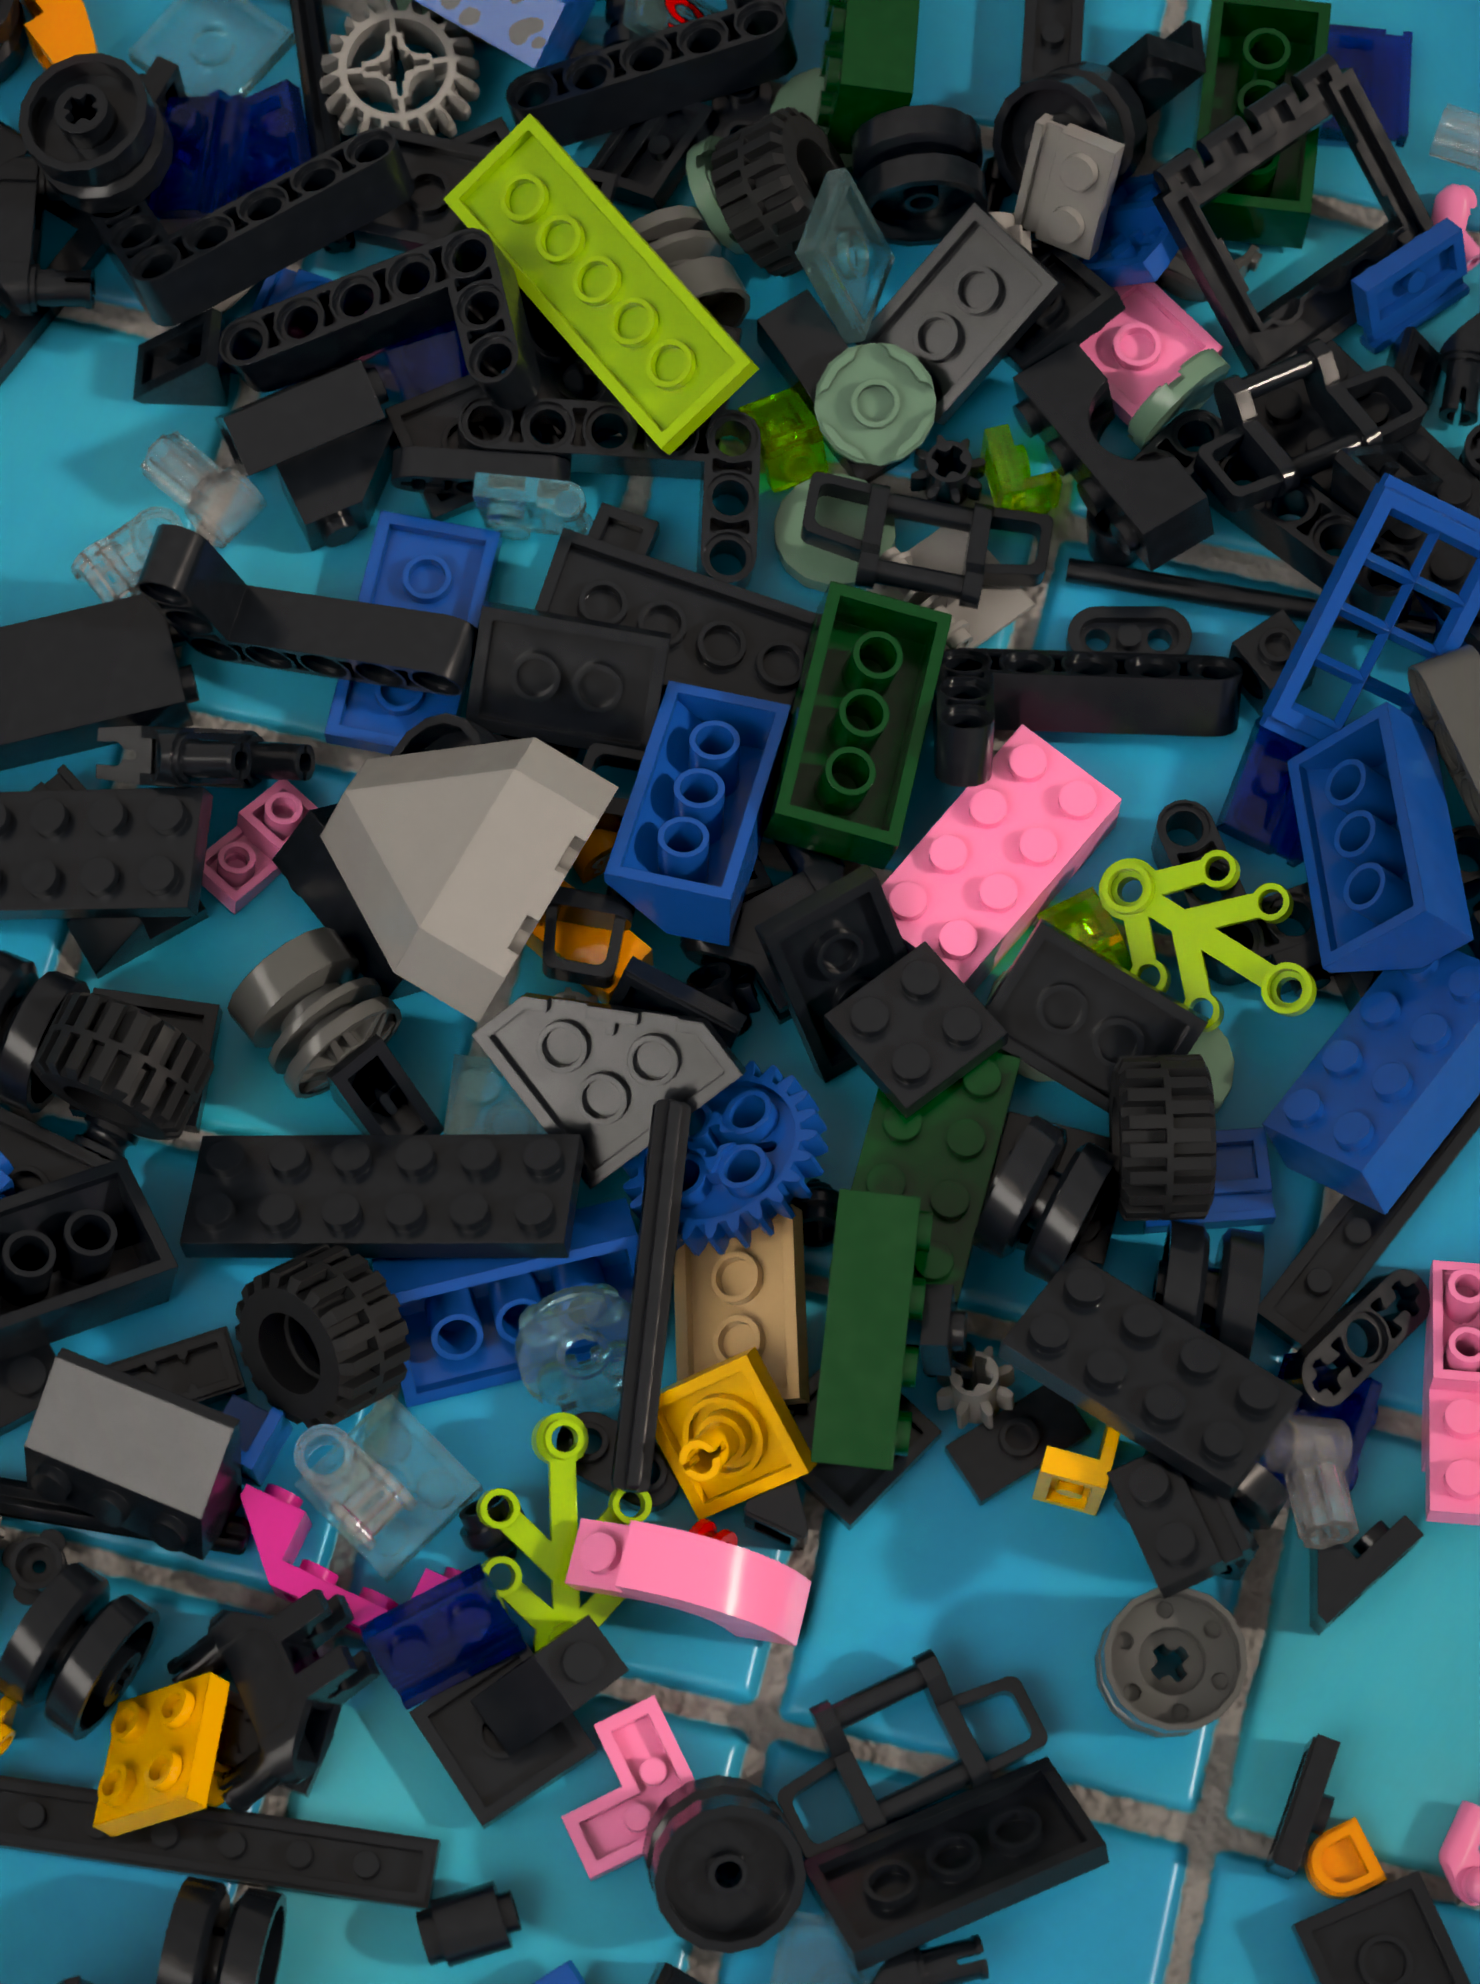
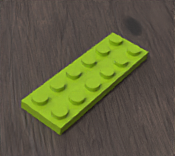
(602, 285)

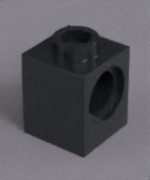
(1263, 656)

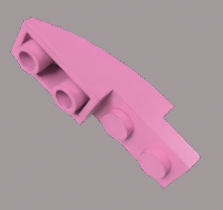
(1452, 1394)

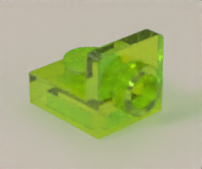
(789, 439)
(1011, 478)
(1091, 924)

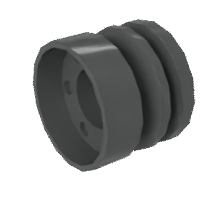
(696, 258)
(311, 1009)
(1210, 1668)

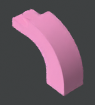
(693, 1574)

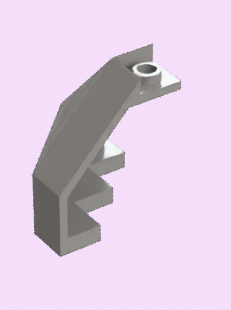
(462, 856)

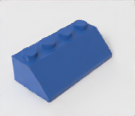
(699, 810)
(1379, 846)
(468, 1309)

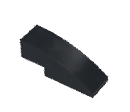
(800, 346)

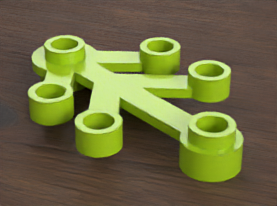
(1196, 930)
(554, 1554)

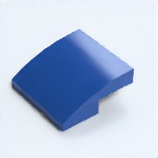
(1135, 237)

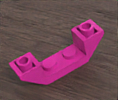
(279, 1534)

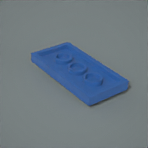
(419, 568)

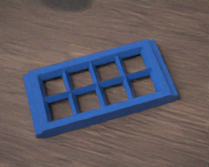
(1424, 513)

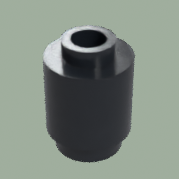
(468, 1924)

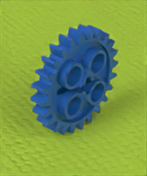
(743, 1160)

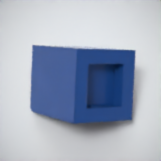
(261, 1436)

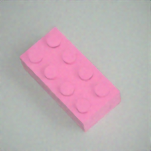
(1000, 856)

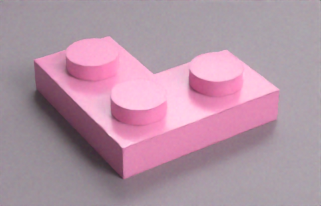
(649, 1768)

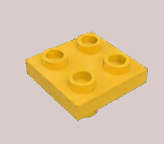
(729, 1434)
(163, 1756)

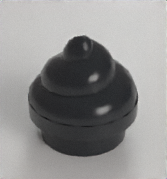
(818, 1214)
(485, 1539)

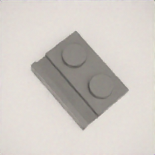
(1068, 186)

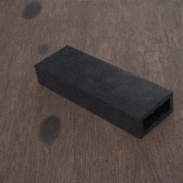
(89, 672)

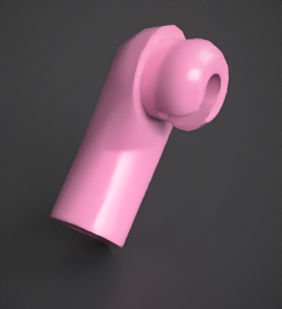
(1455, 204)
(1461, 1854)

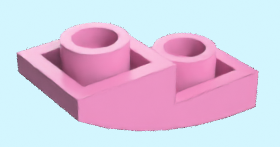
(242, 859)

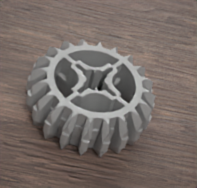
(354, 78)

